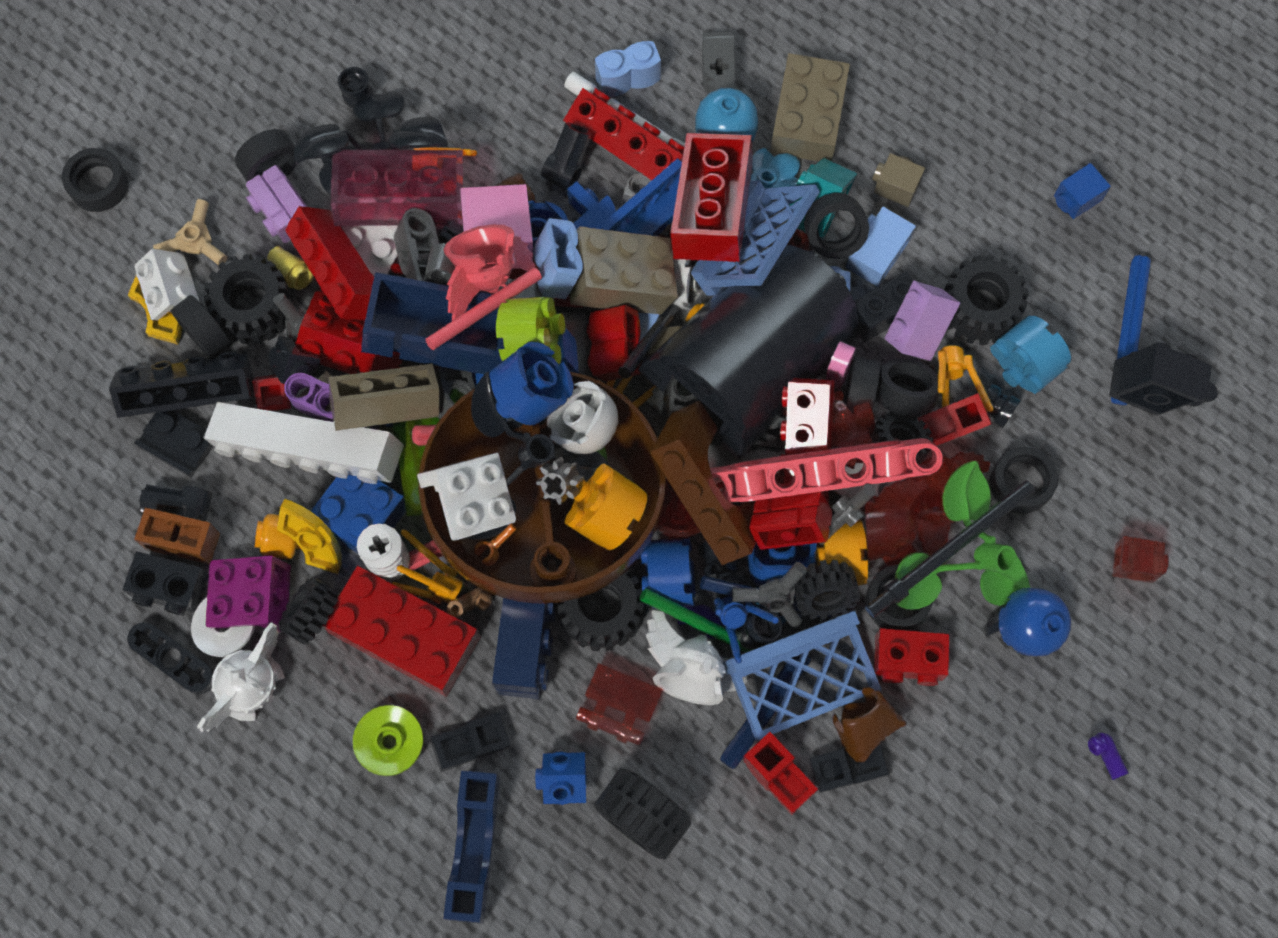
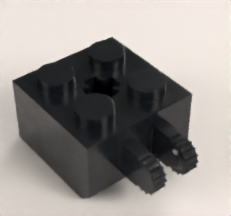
(1161, 379)

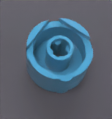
(1031, 354)

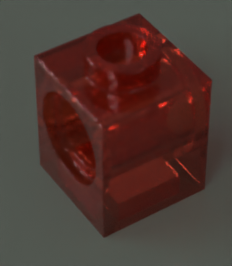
(1139, 559)

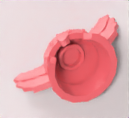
(483, 263)

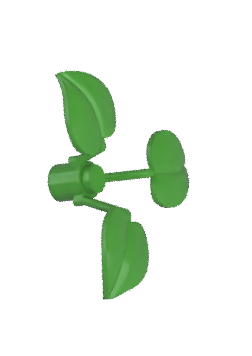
(967, 499)

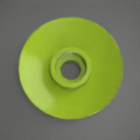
(370, 737)

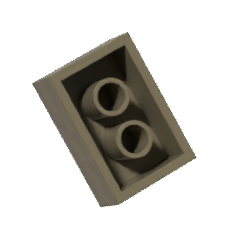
(809, 107)
(624, 271)

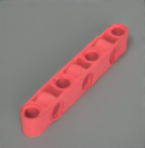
(826, 470)

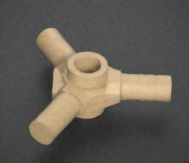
(194, 237)

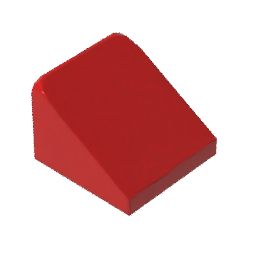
(270, 393)

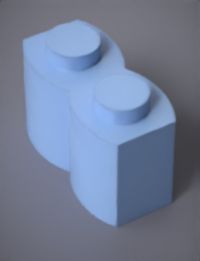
(628, 68)
(557, 258)

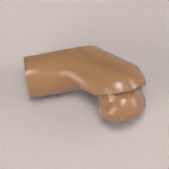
(470, 600)

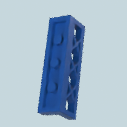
(650, 208)

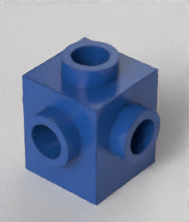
(562, 778)

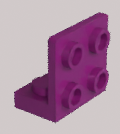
(247, 592)

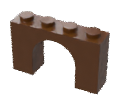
(683, 459)

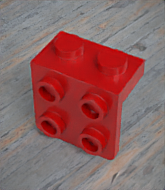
(329, 337)

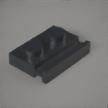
(175, 441)

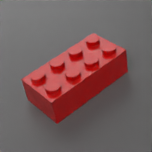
(712, 197)
(402, 631)

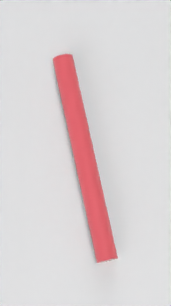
(483, 308)

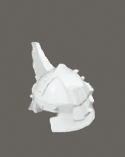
(688, 667)
(244, 682)

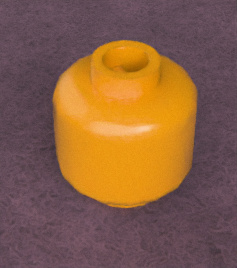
(273, 542)

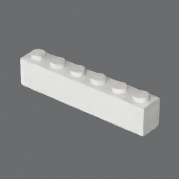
(303, 442)

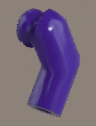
(1103, 745)

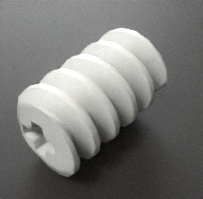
(383, 551)

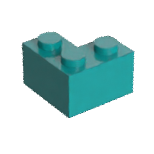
(829, 179)

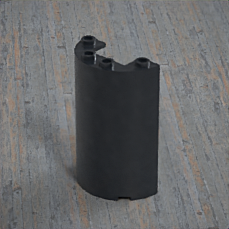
(756, 341)

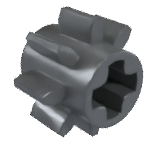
(552, 487)

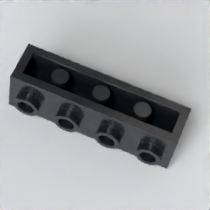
(181, 384)

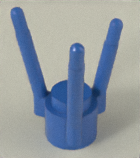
(735, 615)

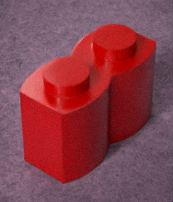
(613, 338)

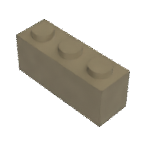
(384, 396)

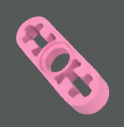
(840, 364)

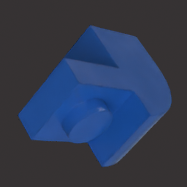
(588, 206)

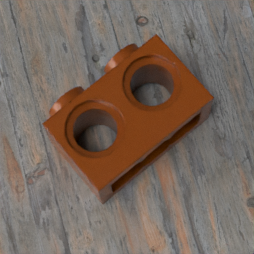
(177, 536)

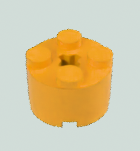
(606, 507)
(847, 546)

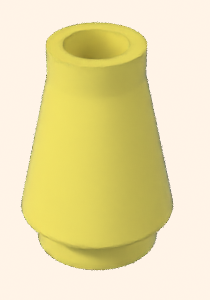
(292, 268)

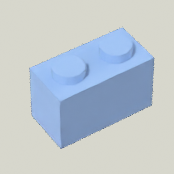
(885, 243)

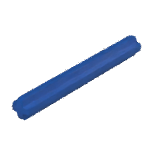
(1133, 309)

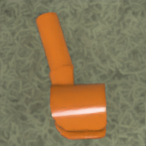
(493, 545)

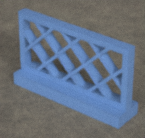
(760, 206)
(789, 647)

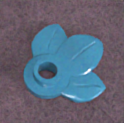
(776, 170)

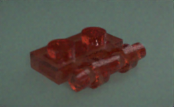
(623, 694)

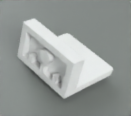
(472, 495)

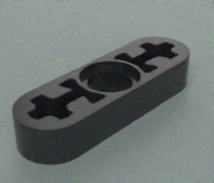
(158, 637)

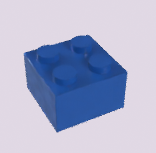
(354, 505)

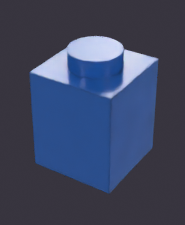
(1081, 191)

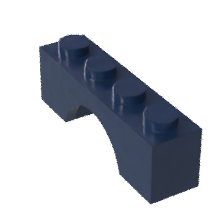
(473, 849)

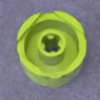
(529, 321)

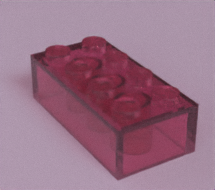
(383, 184)

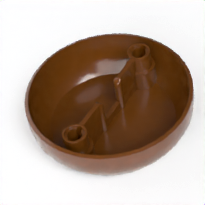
(541, 531)

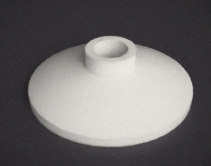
(217, 641)

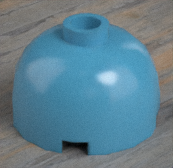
(727, 113)

